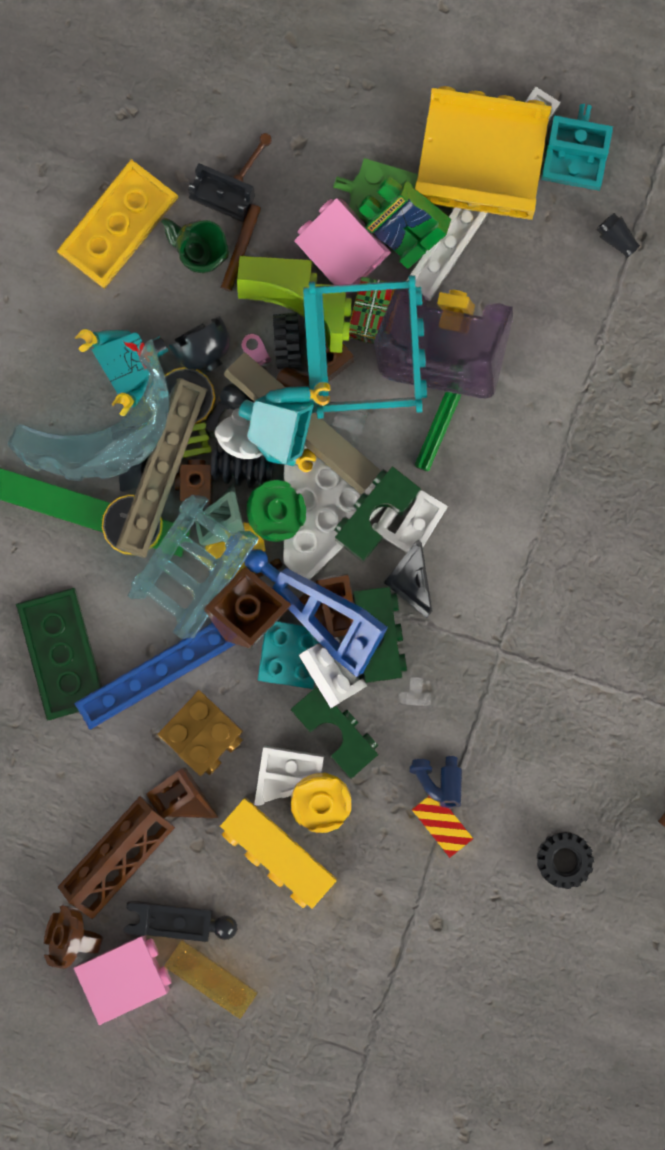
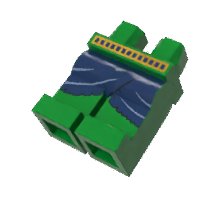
(404, 220)

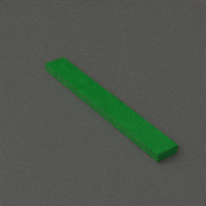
(60, 503)

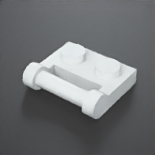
(417, 524)
(334, 682)

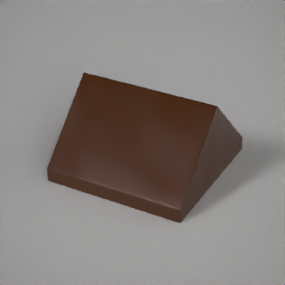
(246, 609)

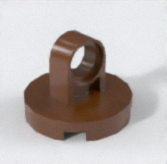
(67, 937)

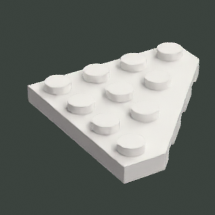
(327, 502)

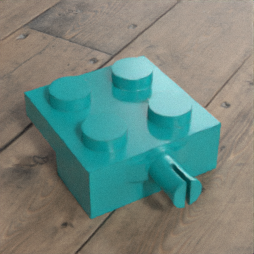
(577, 151)

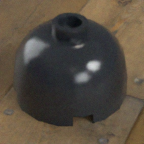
(202, 346)

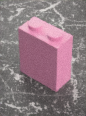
(341, 244)
(123, 978)

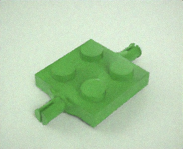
(368, 180)

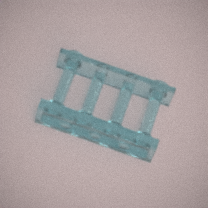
(221, 570)

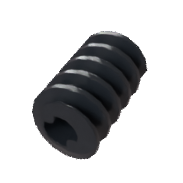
(249, 469)

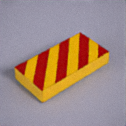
(442, 825)

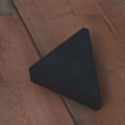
(411, 581)

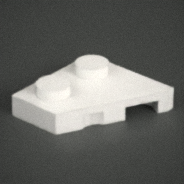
(282, 771)

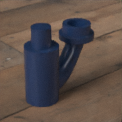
(450, 781)

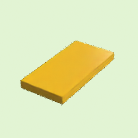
(117, 224)

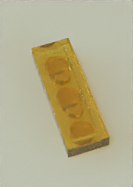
(211, 979)

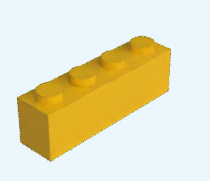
(278, 853)

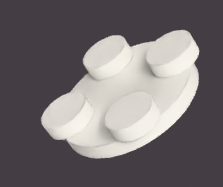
(233, 437)

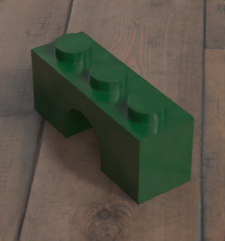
(391, 491)
(386, 660)
(355, 749)

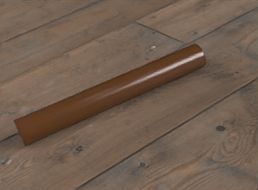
(240, 247)

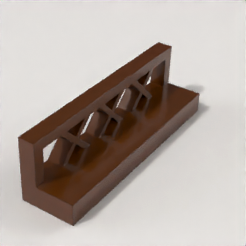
(110, 855)

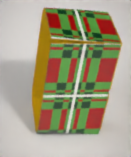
(369, 312)

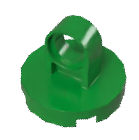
(276, 511)

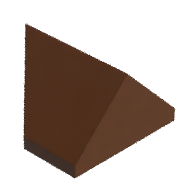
(331, 619)
(180, 797)

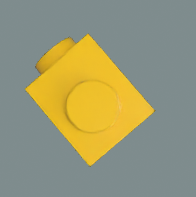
(456, 301)

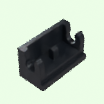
(221, 192)

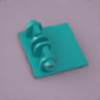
(281, 653)

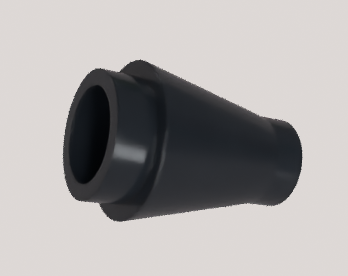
(618, 235)

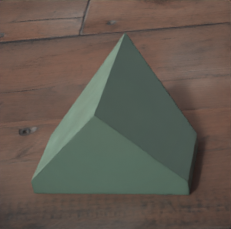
(226, 512)

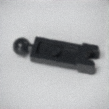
(179, 922)

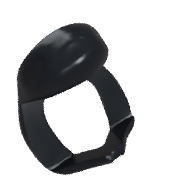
(229, 398)

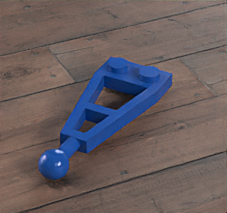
(363, 633)

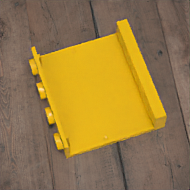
(483, 152)

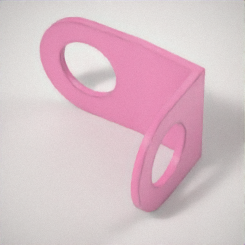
(259, 354)

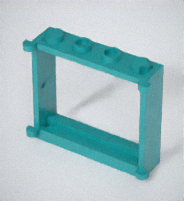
(317, 347)

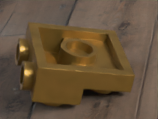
(201, 734)

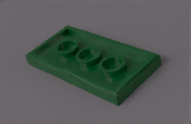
(59, 651)

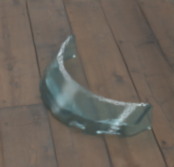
(108, 450)

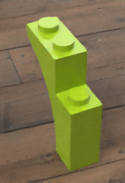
(283, 282)

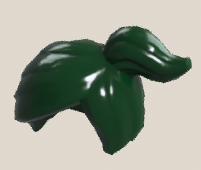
(199, 244)

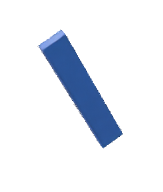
(152, 676)

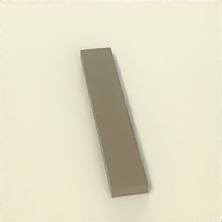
(320, 437)
(161, 469)

